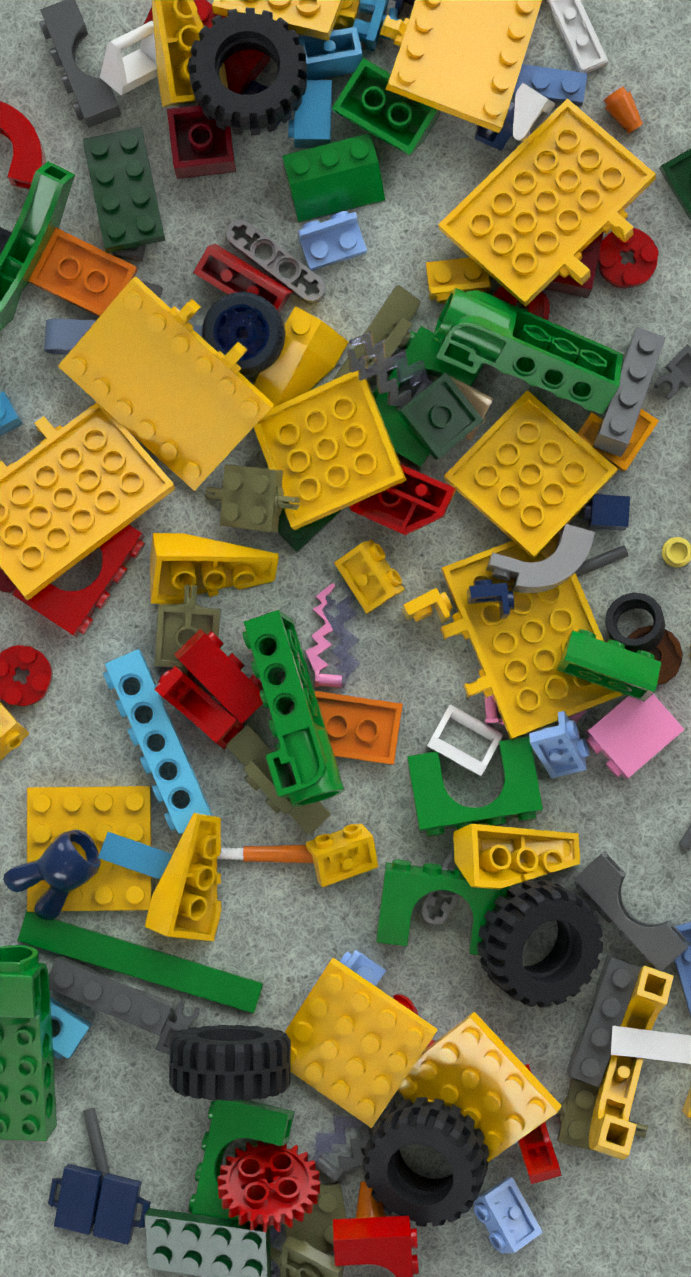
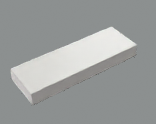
(578, 34)

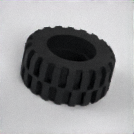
(242, 33)
(568, 962)
(229, 1062)
(406, 1191)

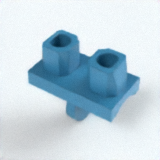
(368, 31)

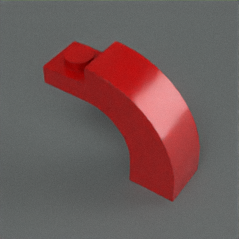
(27, 147)
(198, 706)
(539, 1154)

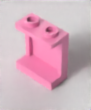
(633, 734)

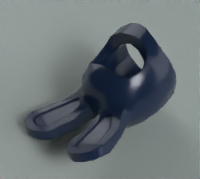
(58, 866)

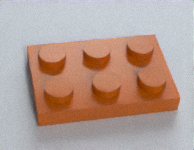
(81, 273)
(361, 726)

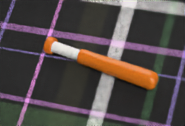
(275, 853)

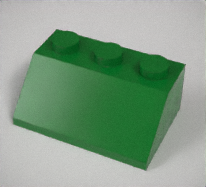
(382, 112)
(334, 177)
(610, 665)

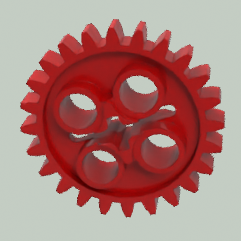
(268, 1185)

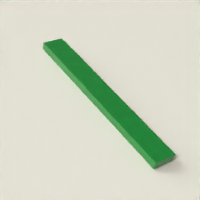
(141, 962)

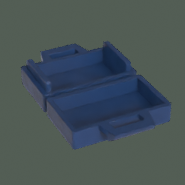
(112, 1204)

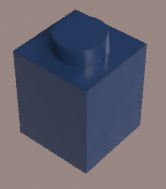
(607, 512)

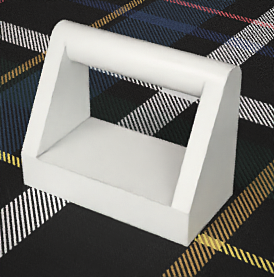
(137, 67)
(529, 111)
(457, 755)

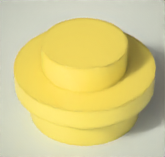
(676, 552)

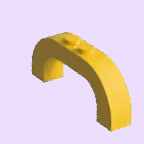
(610, 1124)

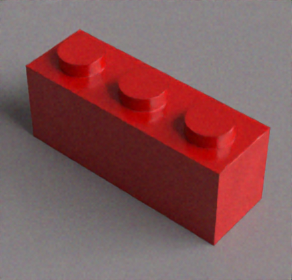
(234, 275)
(221, 674)

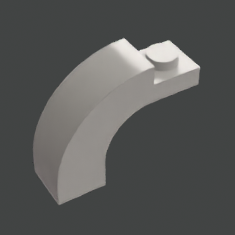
(545, 575)

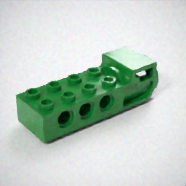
(490, 331)
(303, 731)
(25, 1047)

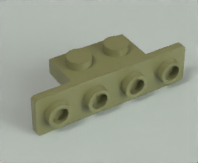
(388, 325)
(252, 753)

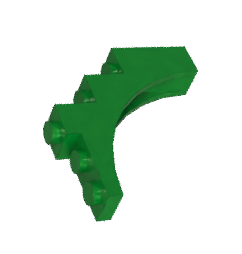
(31, 233)

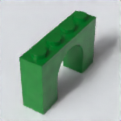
(405, 442)
(439, 811)
(408, 883)
(230, 1122)

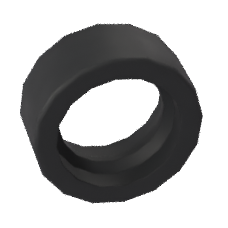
(629, 602)

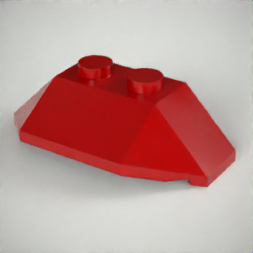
(407, 504)

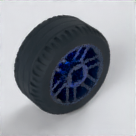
(247, 312)

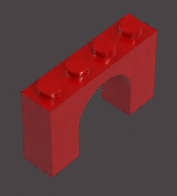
(74, 608)
(377, 1242)

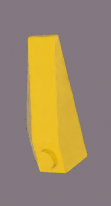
(175, 30)
(307, 356)
(204, 562)
(508, 855)
(187, 892)

